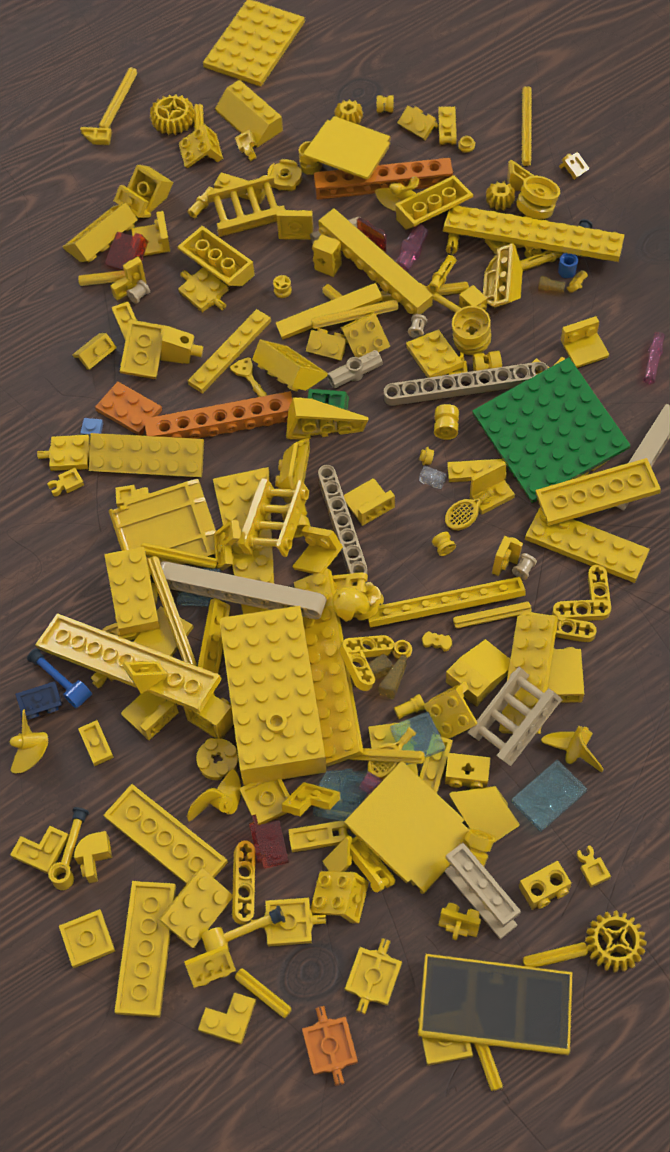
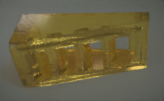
(379, 667)
(391, 682)

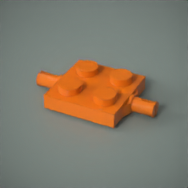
(329, 1045)

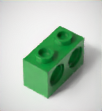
(335, 398)

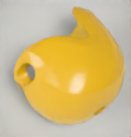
(348, 601)

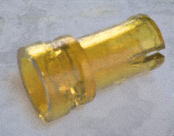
(549, 284)

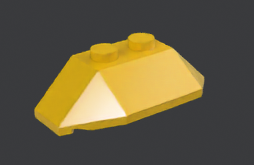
(503, 277)
(293, 466)

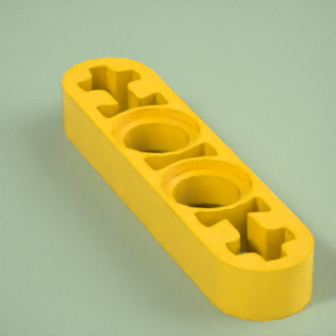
(573, 623)
(243, 882)

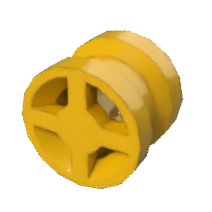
(280, 282)
(443, 543)

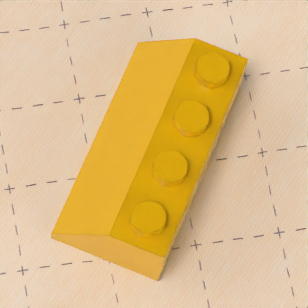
(248, 111)
(431, 202)
(101, 232)
(218, 257)
(287, 365)

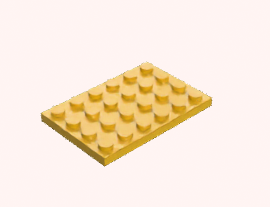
(254, 42)

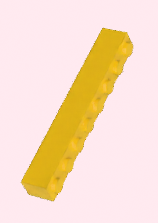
(376, 263)

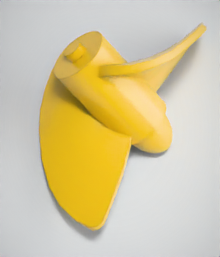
(396, 193)
(574, 744)
(30, 747)
(224, 798)

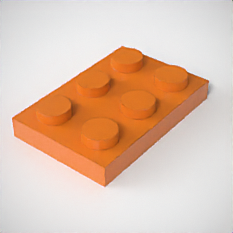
(127, 408)

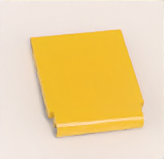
(348, 147)
(168, 519)
(408, 827)

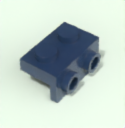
(39, 699)

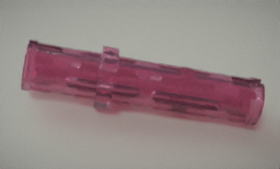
(655, 352)

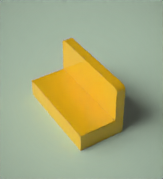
(134, 201)
(95, 350)

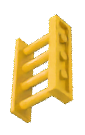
(242, 221)
(261, 507)

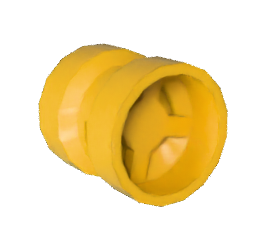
(389, 104)

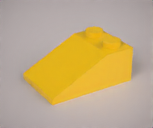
(481, 669)

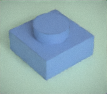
(91, 426)

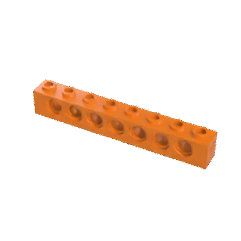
(342, 184)
(228, 412)

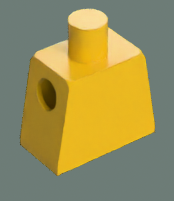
(179, 346)

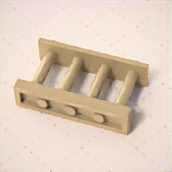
(528, 728)
(482, 890)

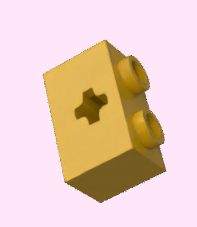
(327, 255)
(459, 763)

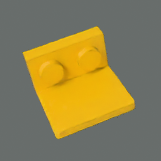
(199, 144)
(156, 235)
(365, 335)
(583, 342)
(495, 479)
(369, 501)
(321, 550)
(451, 712)
(149, 713)
(340, 895)

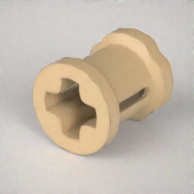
(138, 291)
(417, 326)
(524, 566)

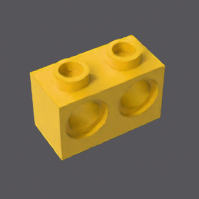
(541, 881)

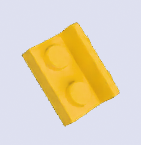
(508, 552)
(210, 966)

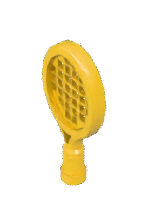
(474, 503)
(395, 746)

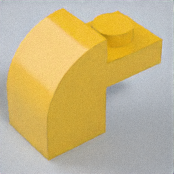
(92, 849)

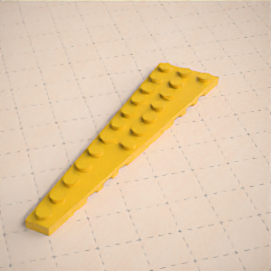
(235, 499)

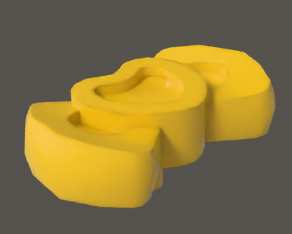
(576, 281)
(437, 641)

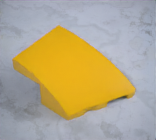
(485, 811)

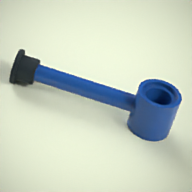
(568, 262)
(75, 693)

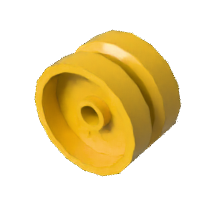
(538, 197)

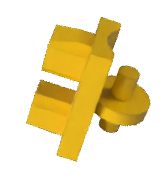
(459, 923)

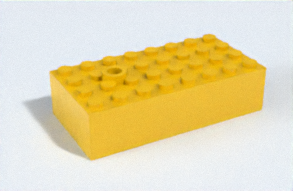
(272, 695)

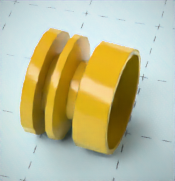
(471, 330)

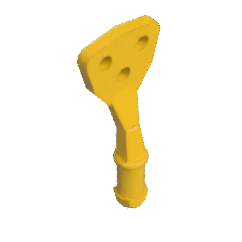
(238, 369)

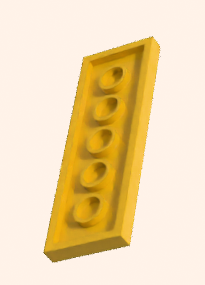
(146, 455)
(598, 491)
(589, 546)
(533, 653)
(163, 836)
(144, 950)

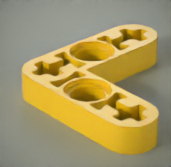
(595, 600)
(350, 653)

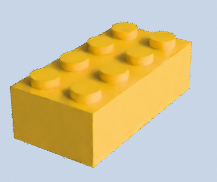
(132, 591)

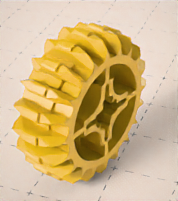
(172, 114)
(609, 935)

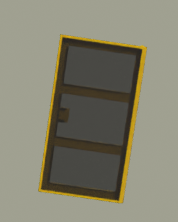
(496, 1004)

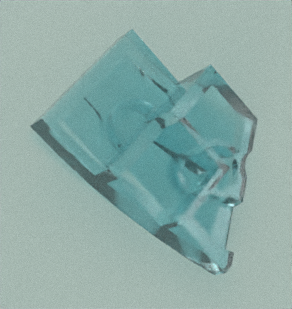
(351, 796)

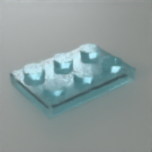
(549, 795)

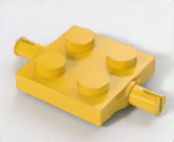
(203, 289)
(67, 452)
(297, 922)
(373, 976)

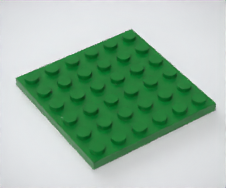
(551, 428)

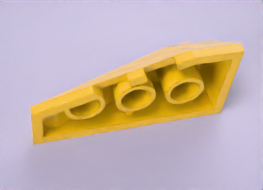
(314, 417)

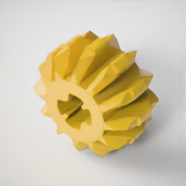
(349, 111)
(500, 195)

